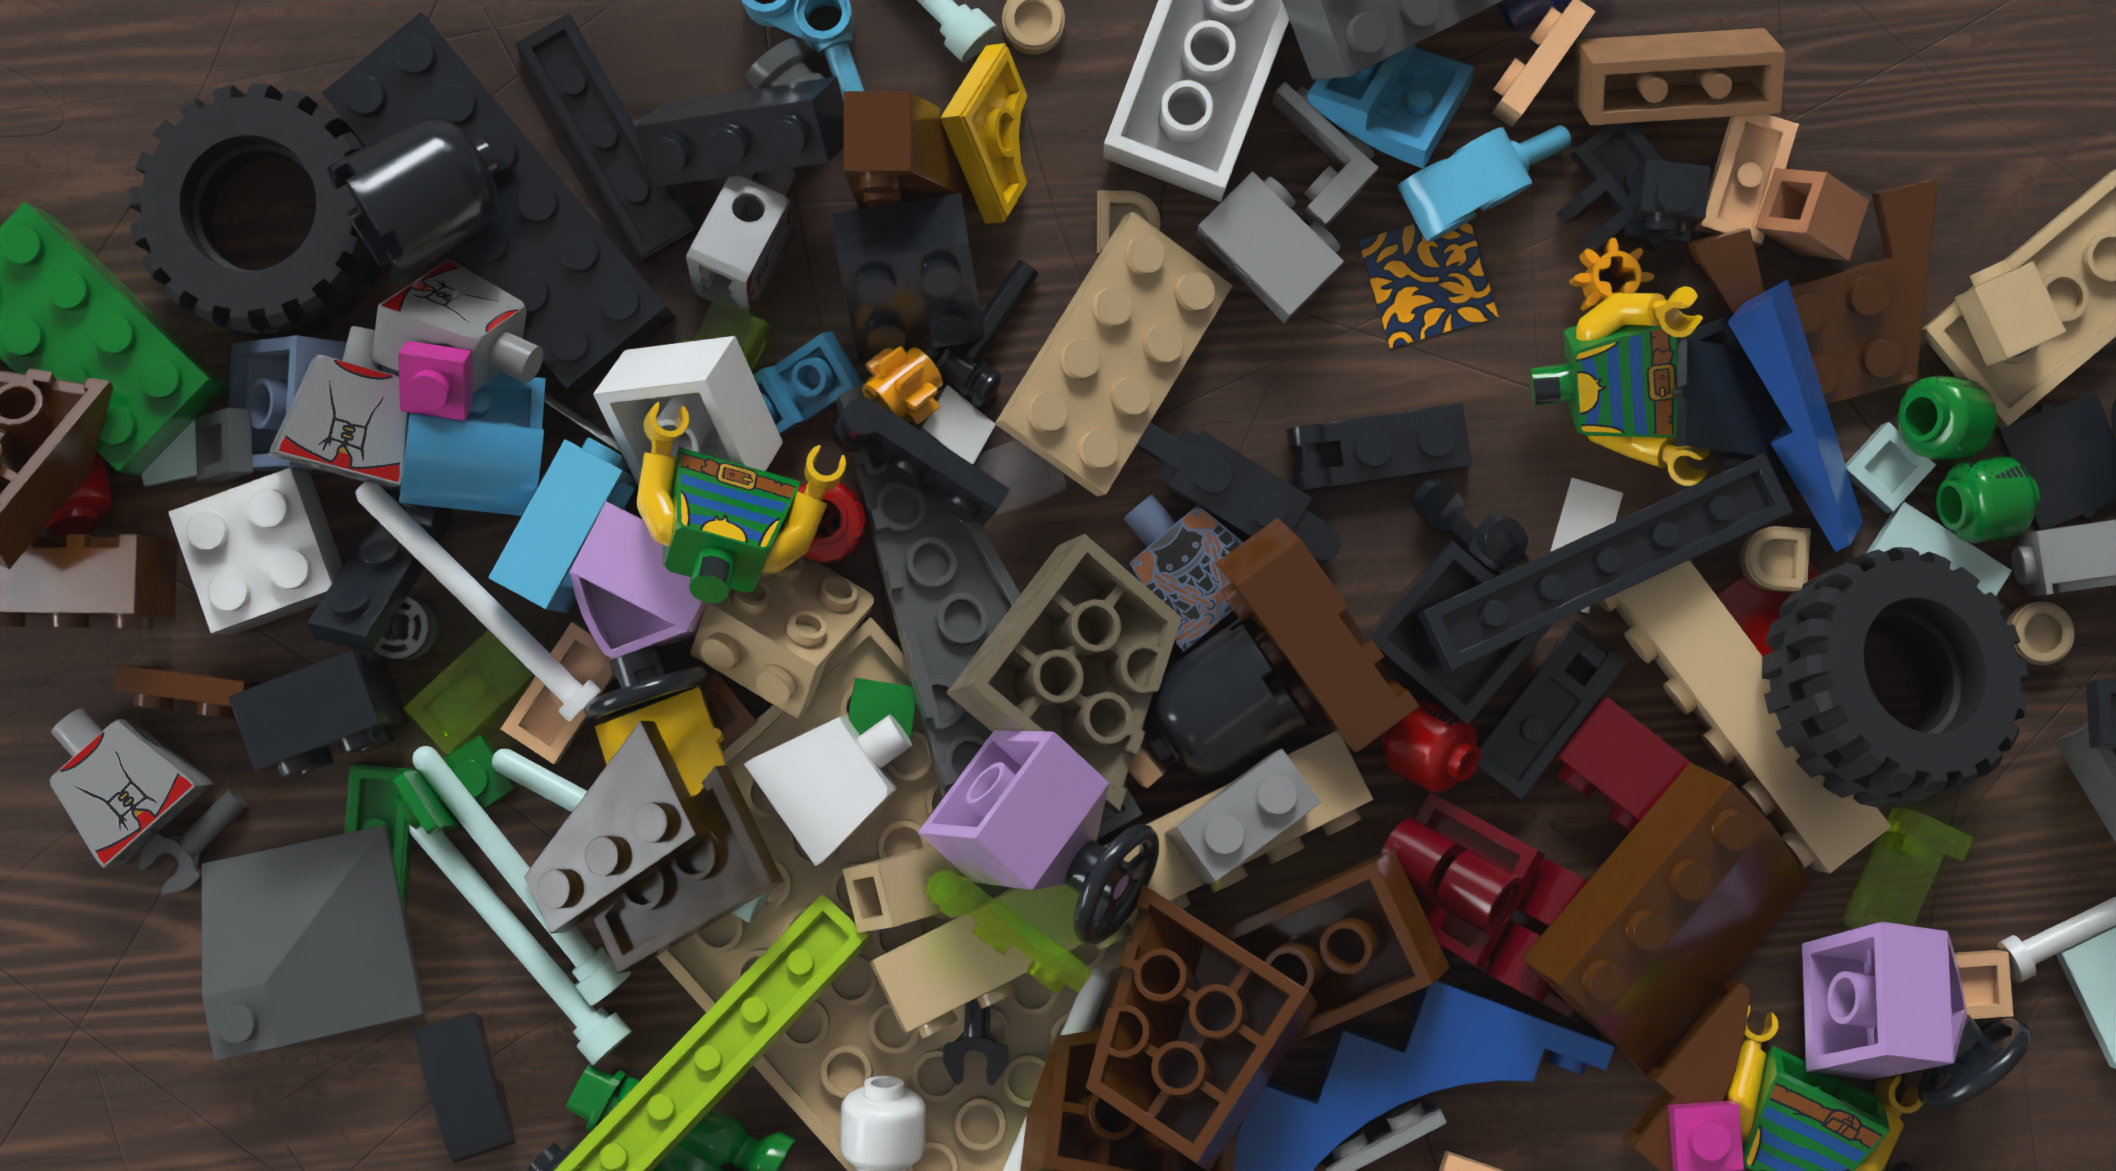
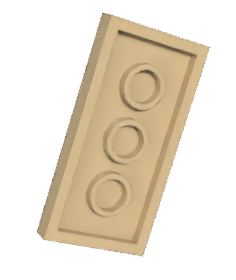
(2079, 272)
(1114, 354)

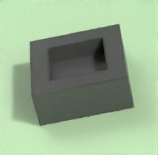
(223, 445)

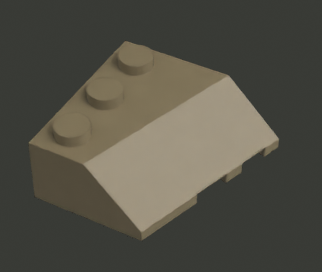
(1075, 660)

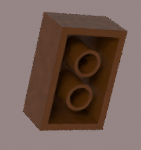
(1347, 941)

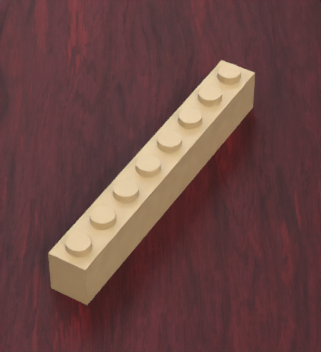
(955, 966)

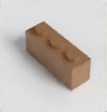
(1678, 76)

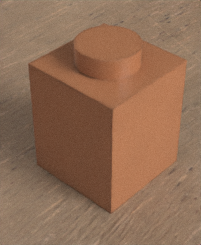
(1812, 213)

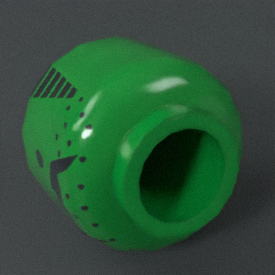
(1946, 418)
(1987, 499)

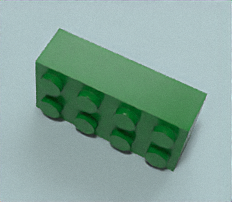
(81, 322)

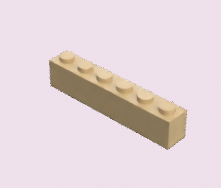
(1720, 679)

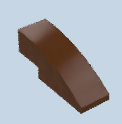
(1693, 1070)

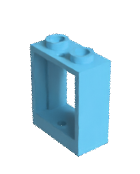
(559, 521)

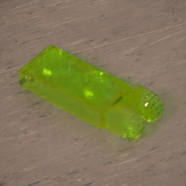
(1003, 927)

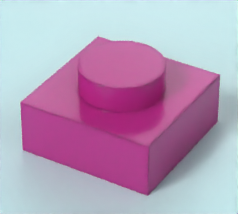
(435, 380)
(1706, 1136)

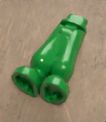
(706, 1147)

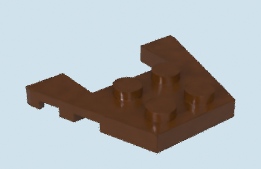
(1856, 320)

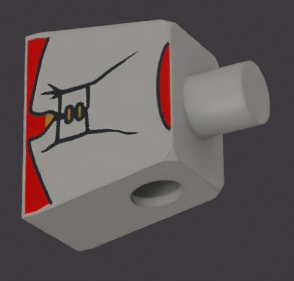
(742, 239)
(462, 312)
(346, 417)
(121, 784)

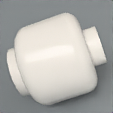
(883, 1126)

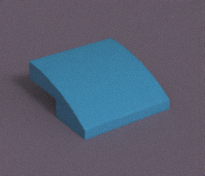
(1397, 103)

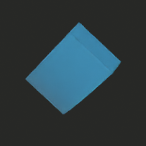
(806, 382)

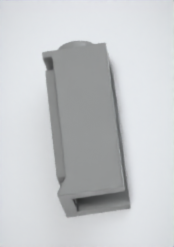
(2066, 558)

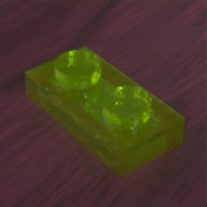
(469, 692)

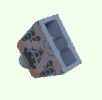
(1182, 565)

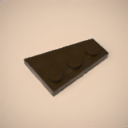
(697, 885)

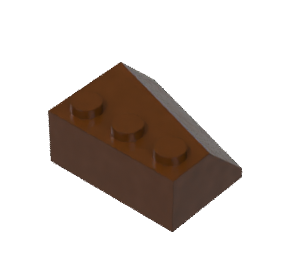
(44, 450)
(1192, 1030)
(1081, 1132)

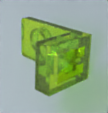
(1903, 868)

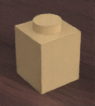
(2009, 311)
(893, 889)

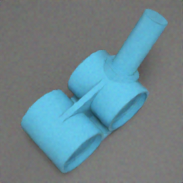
(794, 17)
(1475, 178)

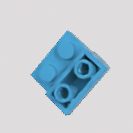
(482, 461)

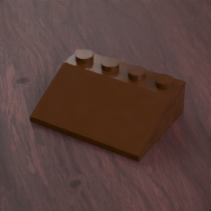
(1669, 916)

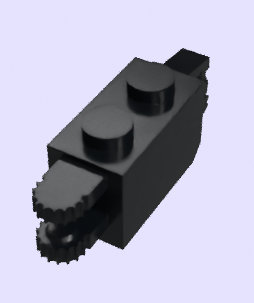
(1234, 488)

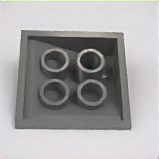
(305, 943)

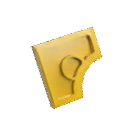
(985, 132)

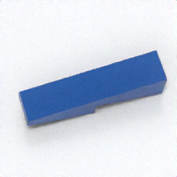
(1807, 442)

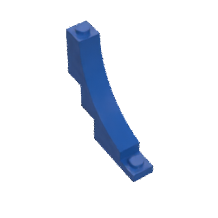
(1445, 1043)

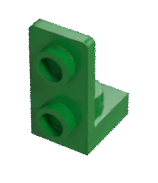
(474, 769)

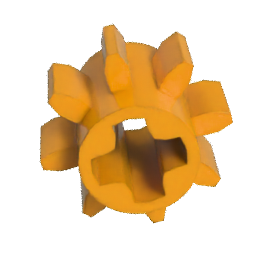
(1622, 266)
(904, 383)

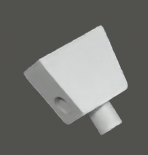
(830, 780)

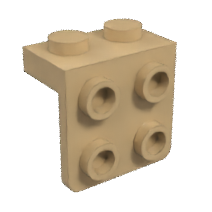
(782, 632)

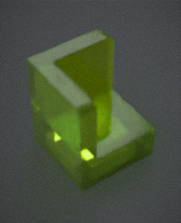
(725, 322)

